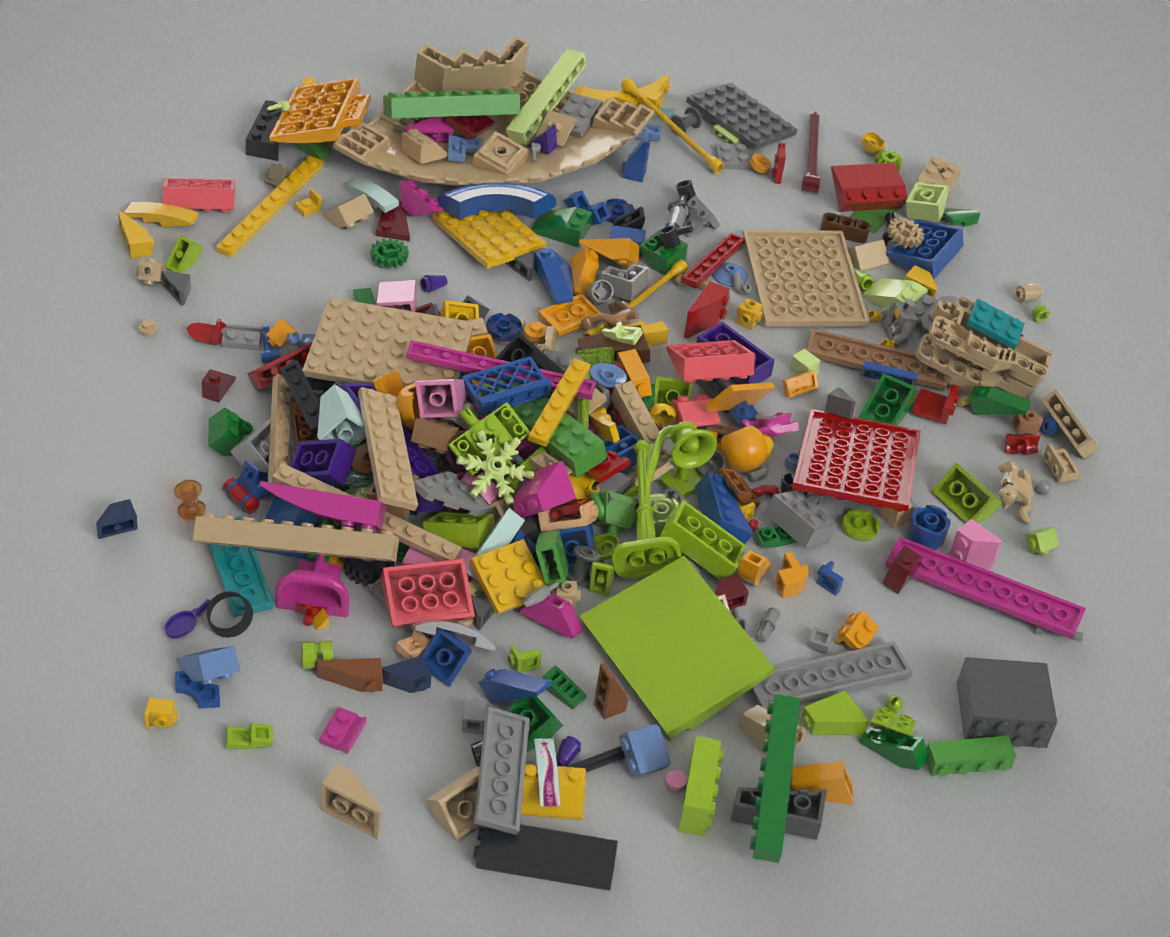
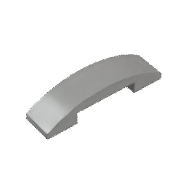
(430, 627)

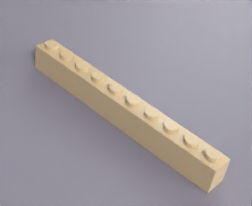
(296, 538)

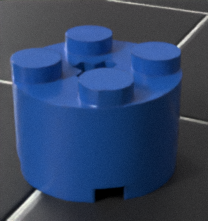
(929, 526)

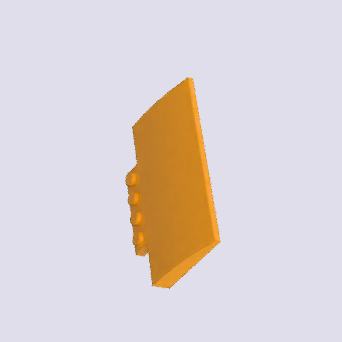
(321, 112)

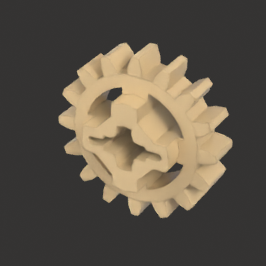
(905, 233)

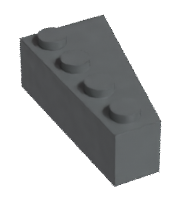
(803, 810)

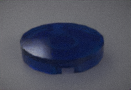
(617, 208)
(503, 326)

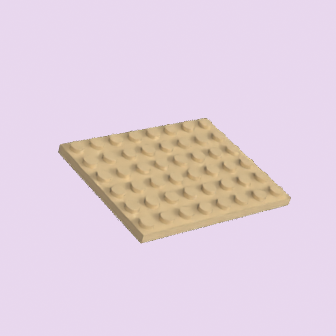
(804, 278)
(368, 341)

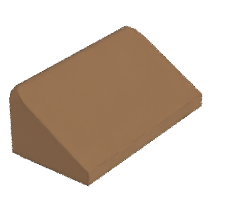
(722, 430)

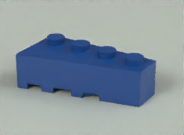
(721, 507)

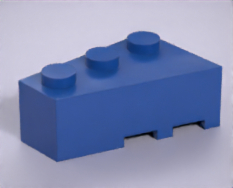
(624, 446)

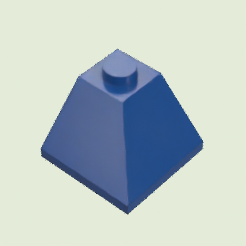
(446, 655)

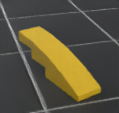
(165, 214)
(603, 425)

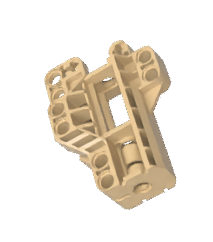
(998, 365)

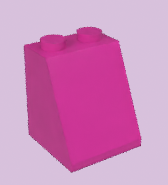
(546, 490)

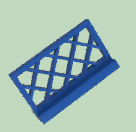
(513, 395)

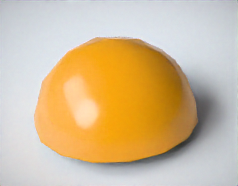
(408, 406)
(744, 449)

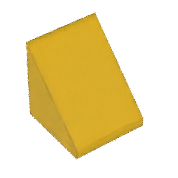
(321, 620)

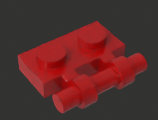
(568, 508)

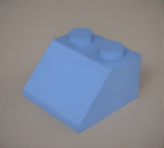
(210, 664)

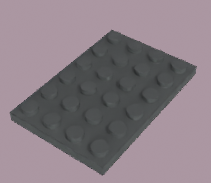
(741, 115)

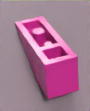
(433, 128)

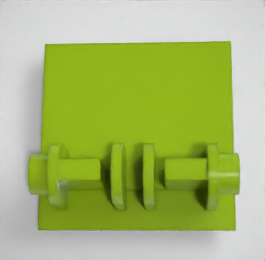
(885, 718)

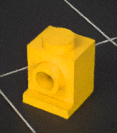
(160, 713)

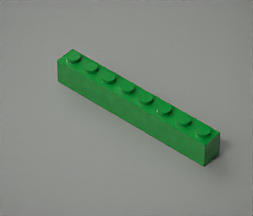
(776, 778)

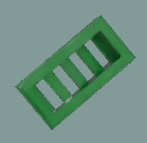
(558, 677)

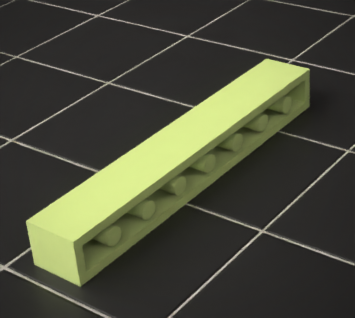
(546, 96)

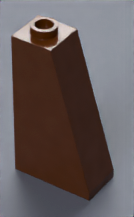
(600, 341)

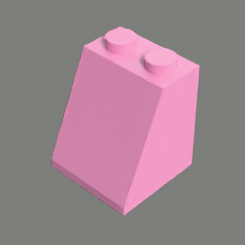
(440, 397)

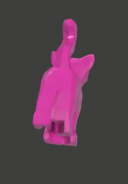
(773, 425)

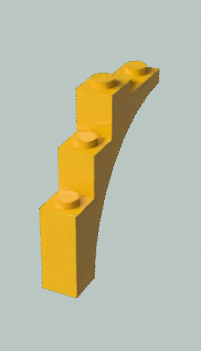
(653, 92)

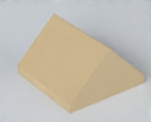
(869, 255)

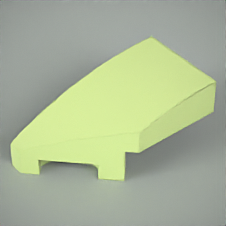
(624, 334)

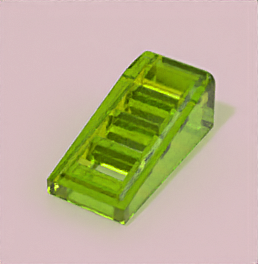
(608, 351)

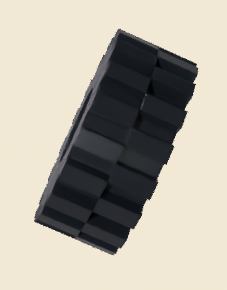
(364, 570)

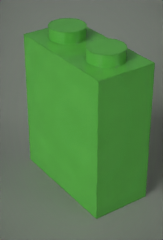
(552, 557)

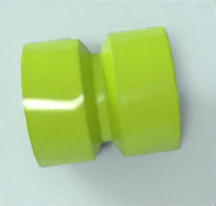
(310, 650)

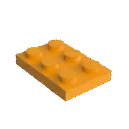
(568, 316)

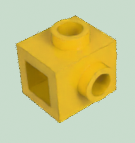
(749, 313)

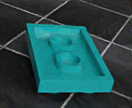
(995, 323)

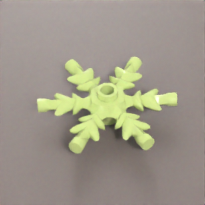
(495, 467)

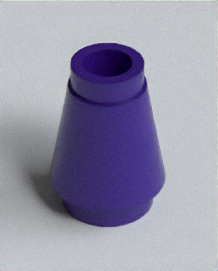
(433, 282)
(567, 751)

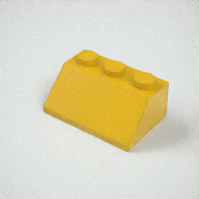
(570, 789)

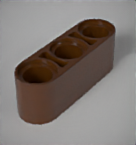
(852, 228)

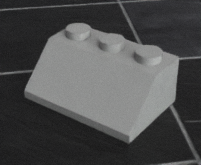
(256, 447)

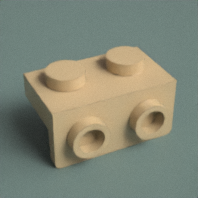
(1061, 464)

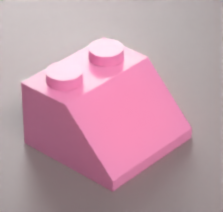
(975, 545)

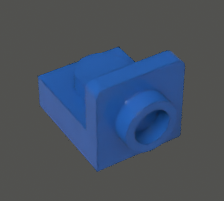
(828, 579)

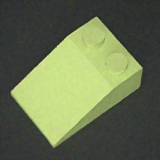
(889, 291)

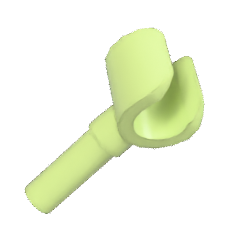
(284, 105)

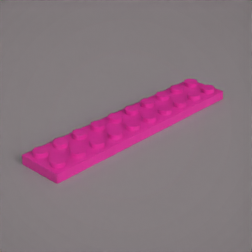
(993, 590)

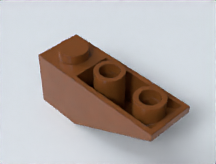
(300, 427)

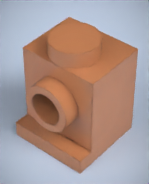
(1027, 423)

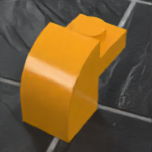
(753, 567)
(792, 578)

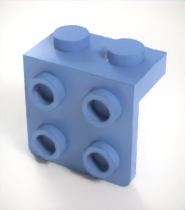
(644, 750)

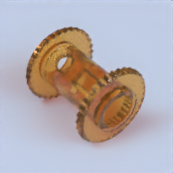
(189, 491)

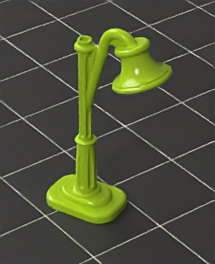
(651, 553)

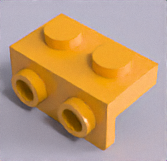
(857, 631)

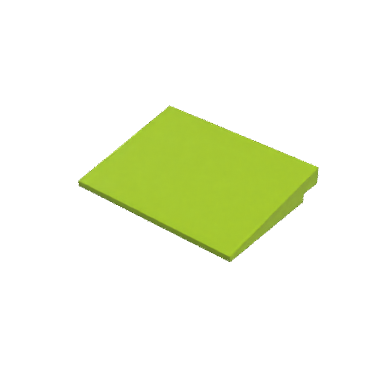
(677, 647)

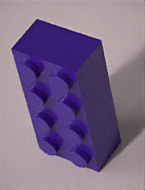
(762, 362)

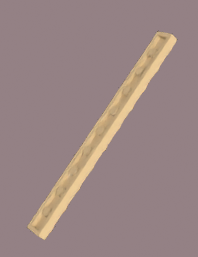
(407, 532)

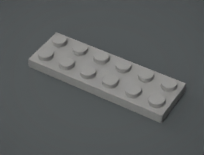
(502, 771)

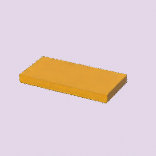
(737, 394)

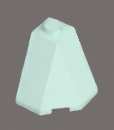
(340, 417)

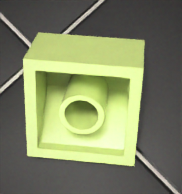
(927, 201)

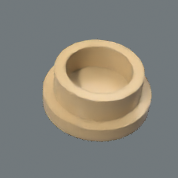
(148, 327)

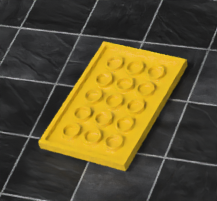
(490, 236)

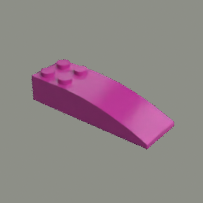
(334, 507)

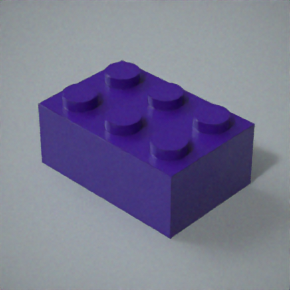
(325, 460)

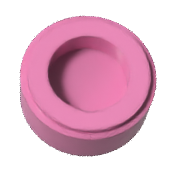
(676, 781)

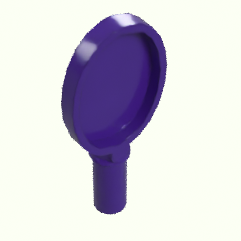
(184, 621)

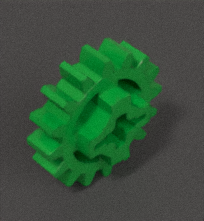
(389, 253)

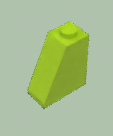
(834, 716)

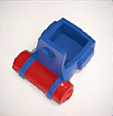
(247, 489)

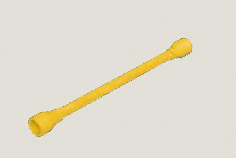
(713, 163)
(677, 268)

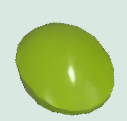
(605, 544)

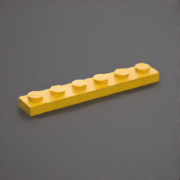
(559, 402)

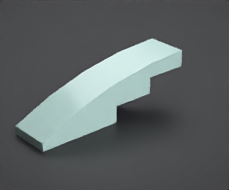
(375, 194)
(499, 536)

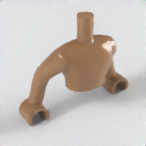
(623, 316)

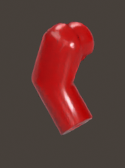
(765, 489)

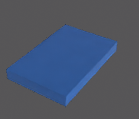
(875, 371)

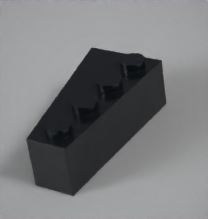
(258, 139)

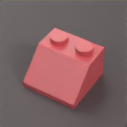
(694, 410)

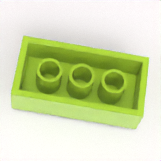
(704, 540)
(701, 786)

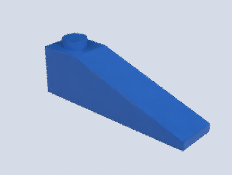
(554, 274)
(510, 685)

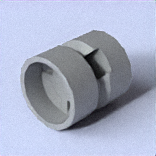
(599, 292)

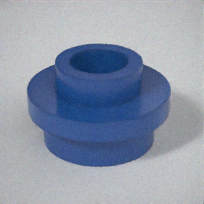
(1053, 426)

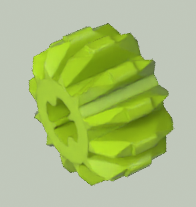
(889, 157)

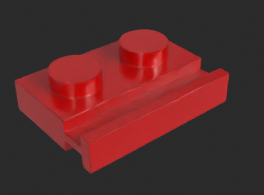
(779, 160)

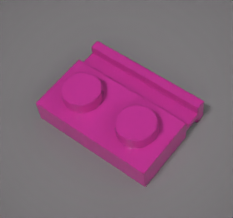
(342, 730)

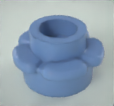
(792, 460)

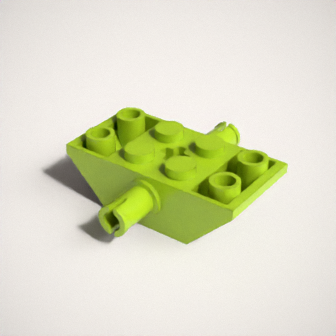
(500, 426)

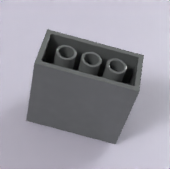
(1007, 700)

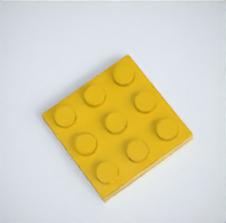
(507, 575)

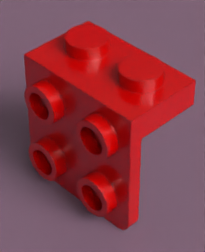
(936, 406)

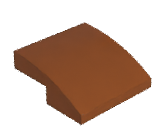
(739, 486)

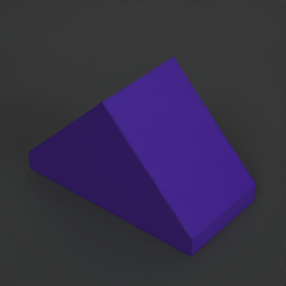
(547, 140)

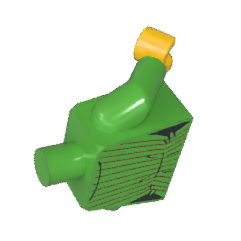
(614, 510)

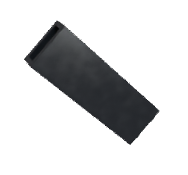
(548, 855)

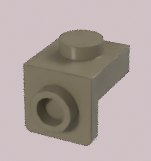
(276, 174)

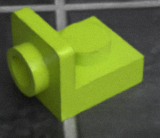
(524, 661)

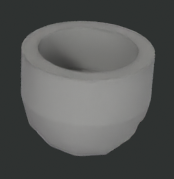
(1043, 487)

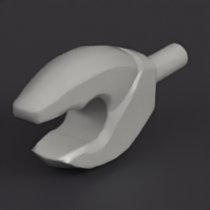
(539, 594)

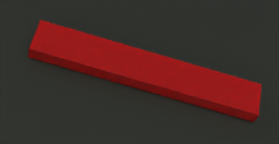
(712, 260)

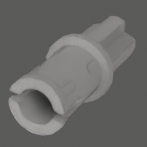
(767, 624)

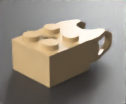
(941, 173)

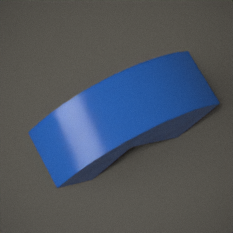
(598, 210)

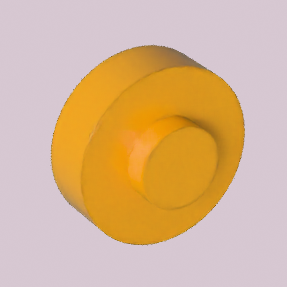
(760, 163)
(535, 331)

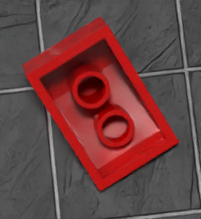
(707, 309)

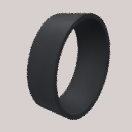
(238, 628)

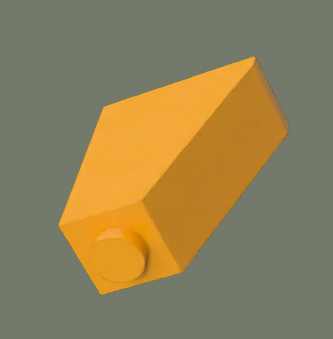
(635, 371)
(827, 776)

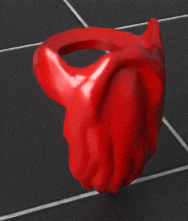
(207, 332)

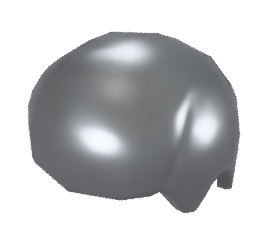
(713, 464)

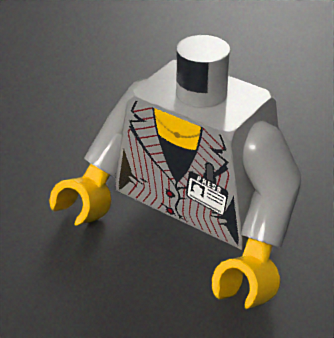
(898, 321)

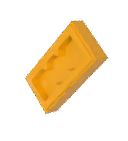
(800, 384)

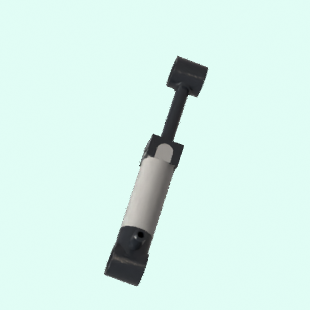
(677, 215)

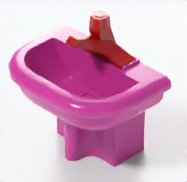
(313, 588)

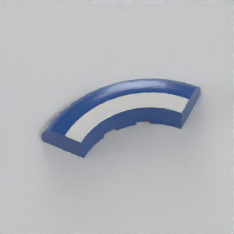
(496, 197)

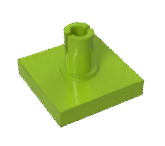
(682, 479)

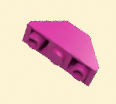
(417, 200)
(556, 615)

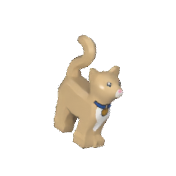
(1016, 488)

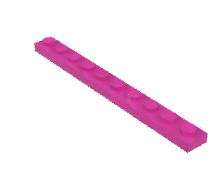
(474, 363)

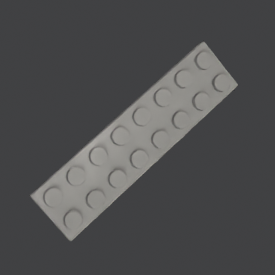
(834, 674)

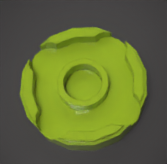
(860, 525)

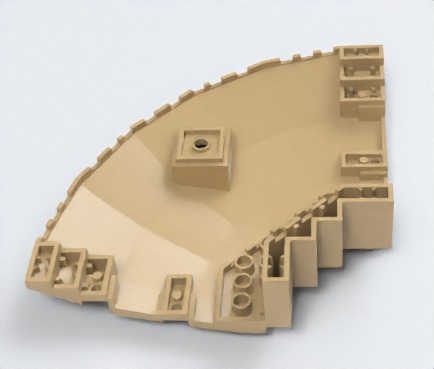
(498, 157)

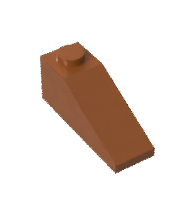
(356, 674)
(609, 695)

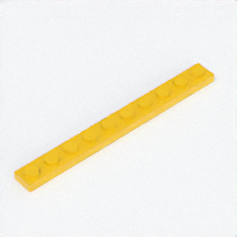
(269, 206)

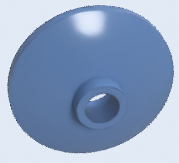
(724, 274)
(607, 374)

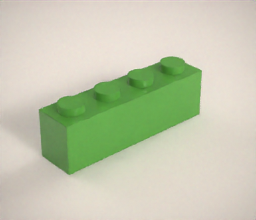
(970, 755)

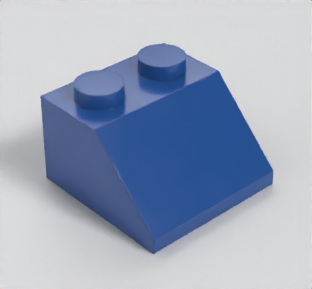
(576, 537)

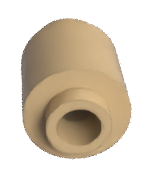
(1028, 292)

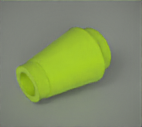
(864, 280)

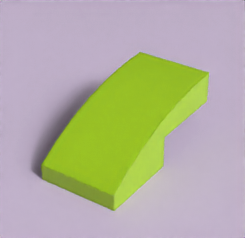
(249, 738)

